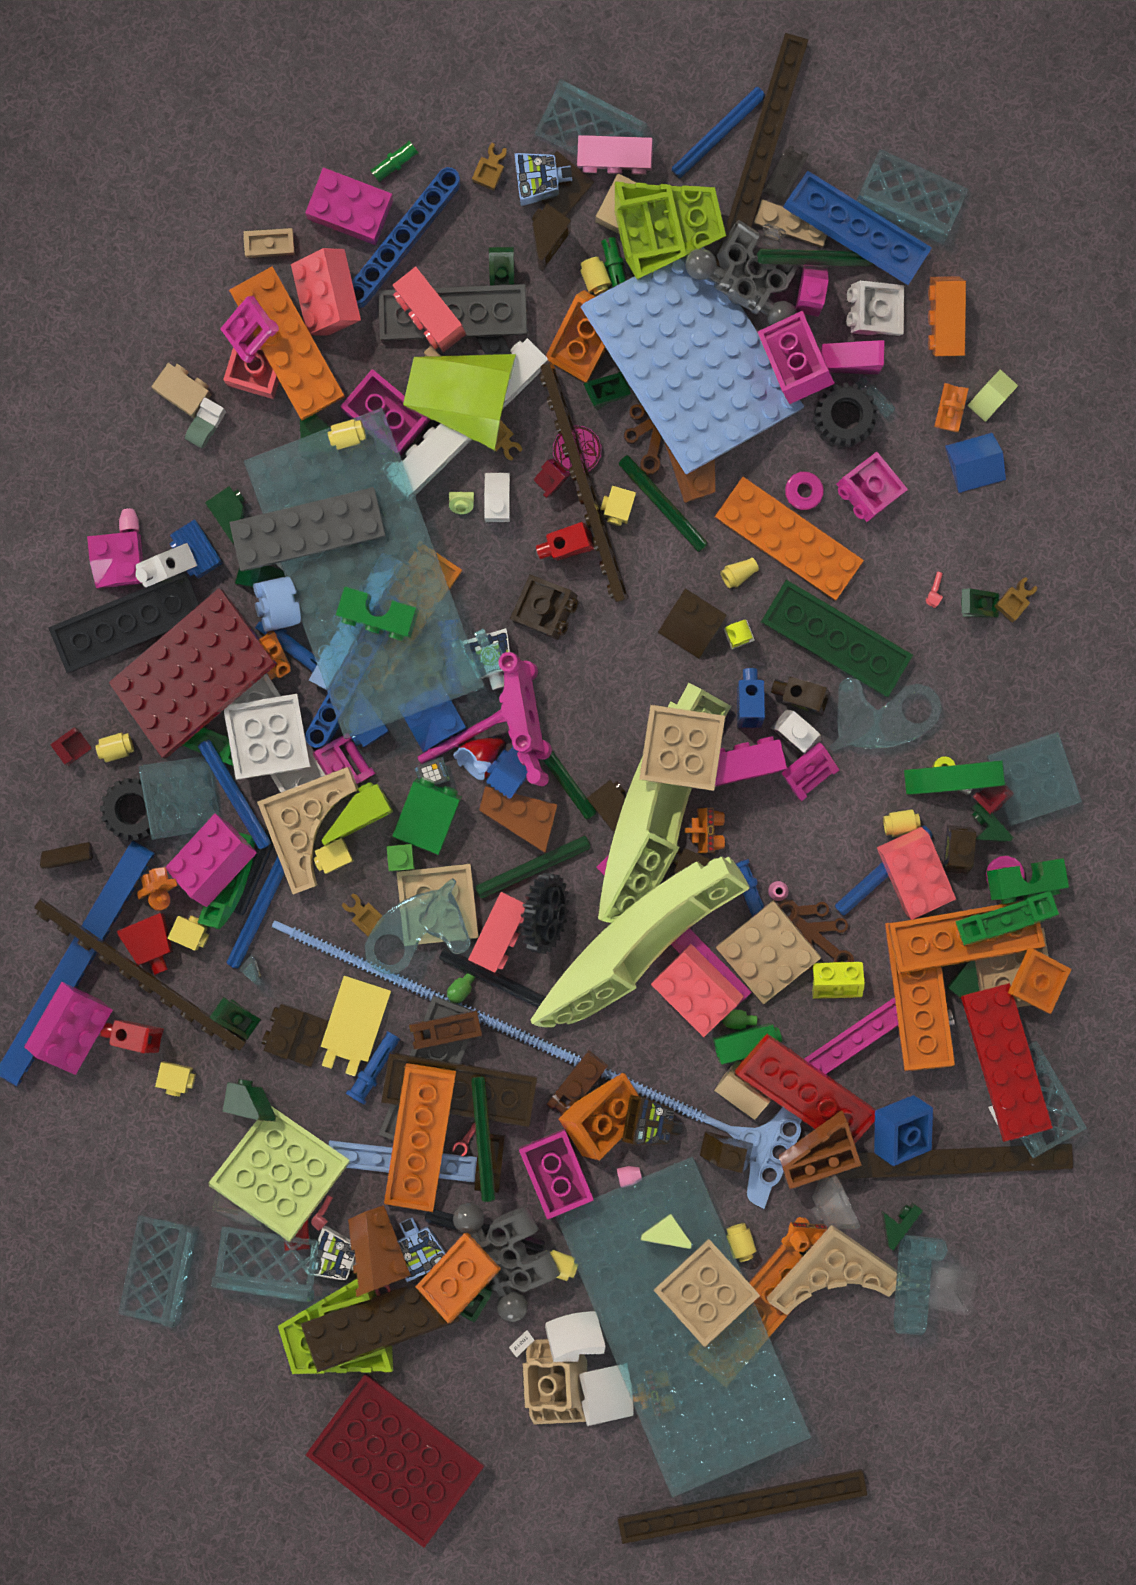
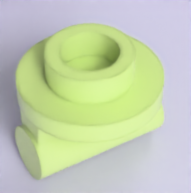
(461, 502)

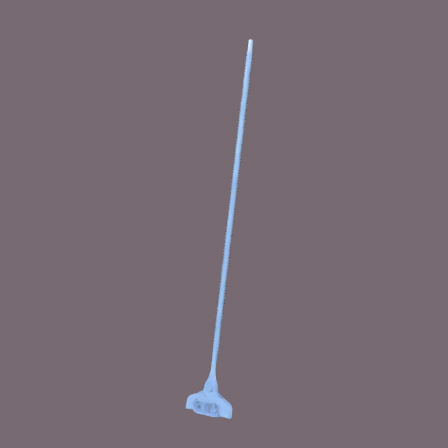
(763, 1137)

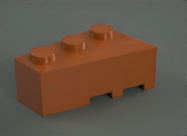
(696, 483)
(521, 815)
(820, 1153)
(376, 1251)

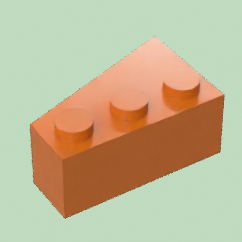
(947, 316)

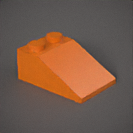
(577, 344)
(599, 1118)

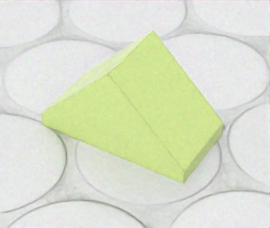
(992, 395)
(667, 1232)

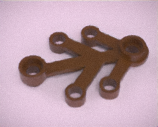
(654, 442)
(811, 930)

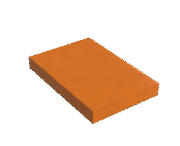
(458, 1277)

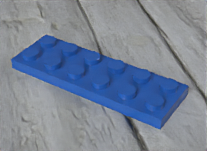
(857, 227)

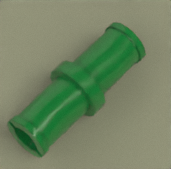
(394, 161)
(613, 261)

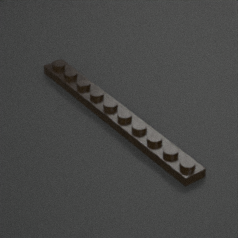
(766, 133)
(580, 474)
(131, 969)
(963, 1161)
(742, 1506)

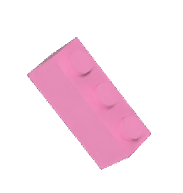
(615, 154)

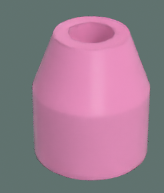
(128, 520)
(772, 891)
(628, 1175)

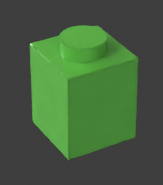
(400, 857)

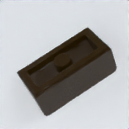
(66, 855)

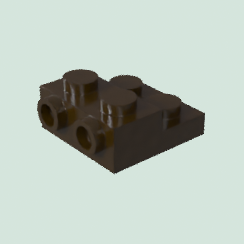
(545, 607)
(294, 1034)

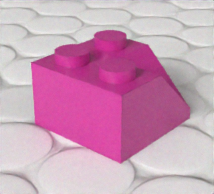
(115, 558)

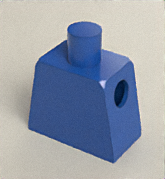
(750, 708)

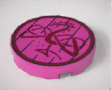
(589, 445)

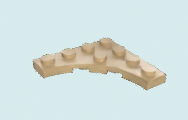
(295, 820)
(832, 1264)

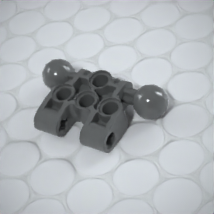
(731, 274)
(517, 1225)

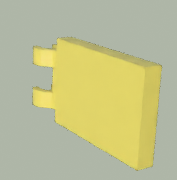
(354, 1023)

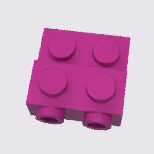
(871, 487)

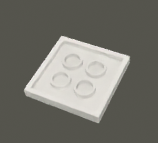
(266, 737)

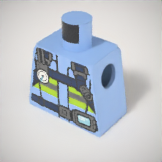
(539, 177)
(419, 1248)

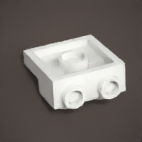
(876, 308)

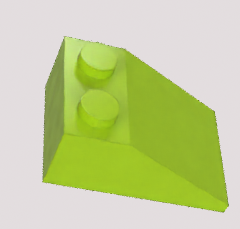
(361, 811)

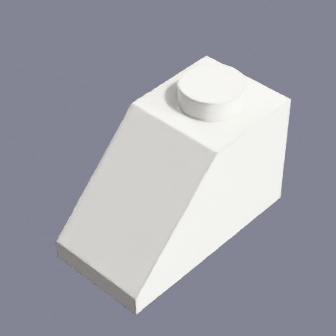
(497, 497)

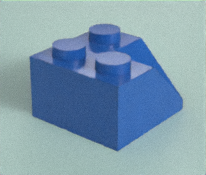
(435, 725)
(903, 1130)

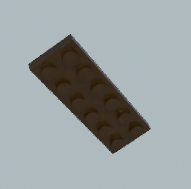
(507, 1093)
(370, 1326)

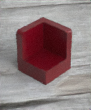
(551, 477)
(71, 746)
(993, 797)

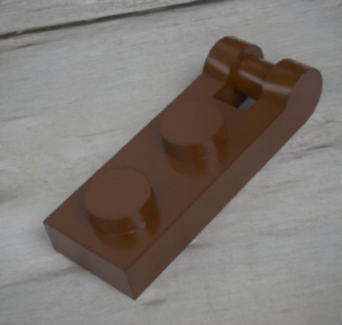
(446, 1029)
(578, 1082)

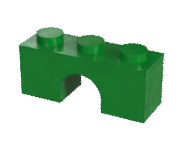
(397, 621)
(1009, 883)

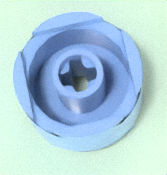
(276, 603)

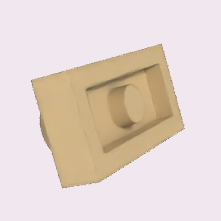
(269, 243)

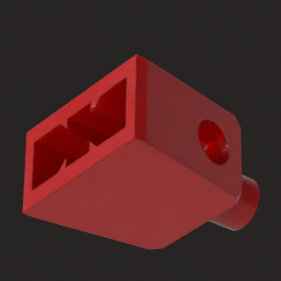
(577, 541)
(148, 942)
(136, 1038)

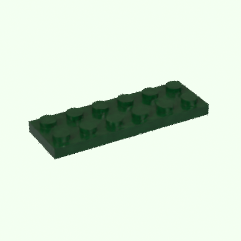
(836, 638)

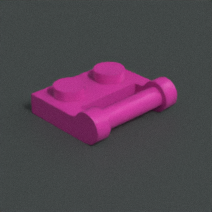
(243, 323)
(332, 759)
(810, 771)

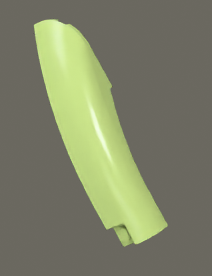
(649, 827)
(637, 939)

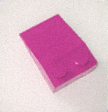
(795, 357)

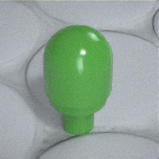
(460, 989)
(739, 1019)

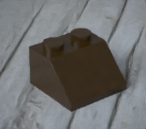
(549, 233)
(692, 623)

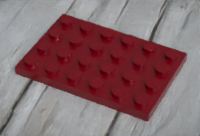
(192, 673)
(395, 1460)

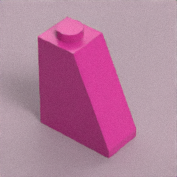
(812, 290)
(854, 357)

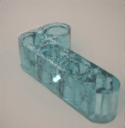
(914, 1282)

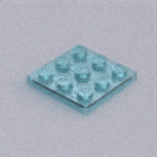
(1038, 778)
(178, 796)

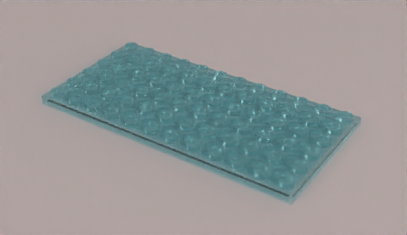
(364, 672)
(697, 1403)

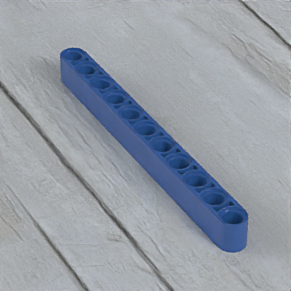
(71, 967)

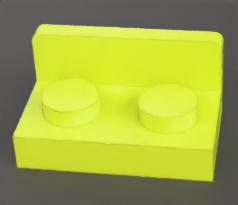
(838, 980)

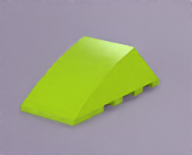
(664, 223)
(461, 392)
(297, 1348)

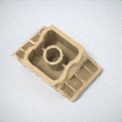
(552, 1388)

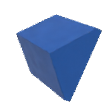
(976, 462)

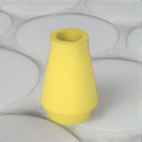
(737, 573)

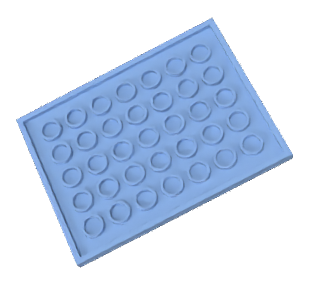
(690, 362)

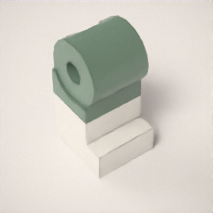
(205, 423)

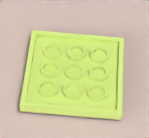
(279, 1174)

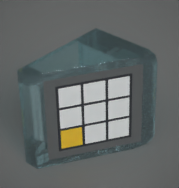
(433, 770)
(251, 970)

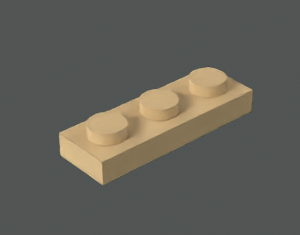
(794, 226)

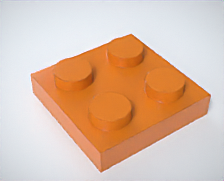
(1039, 980)

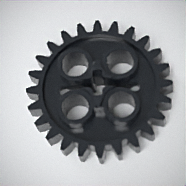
(544, 913)

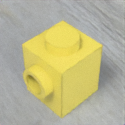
(618, 505)
(333, 856)
(189, 933)
(175, 1078)

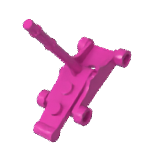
(521, 715)

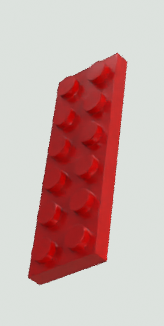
(1006, 1062)
(803, 1087)

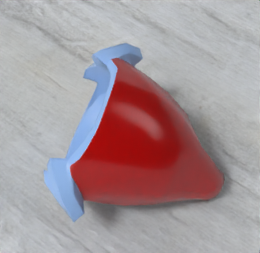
(479, 755)

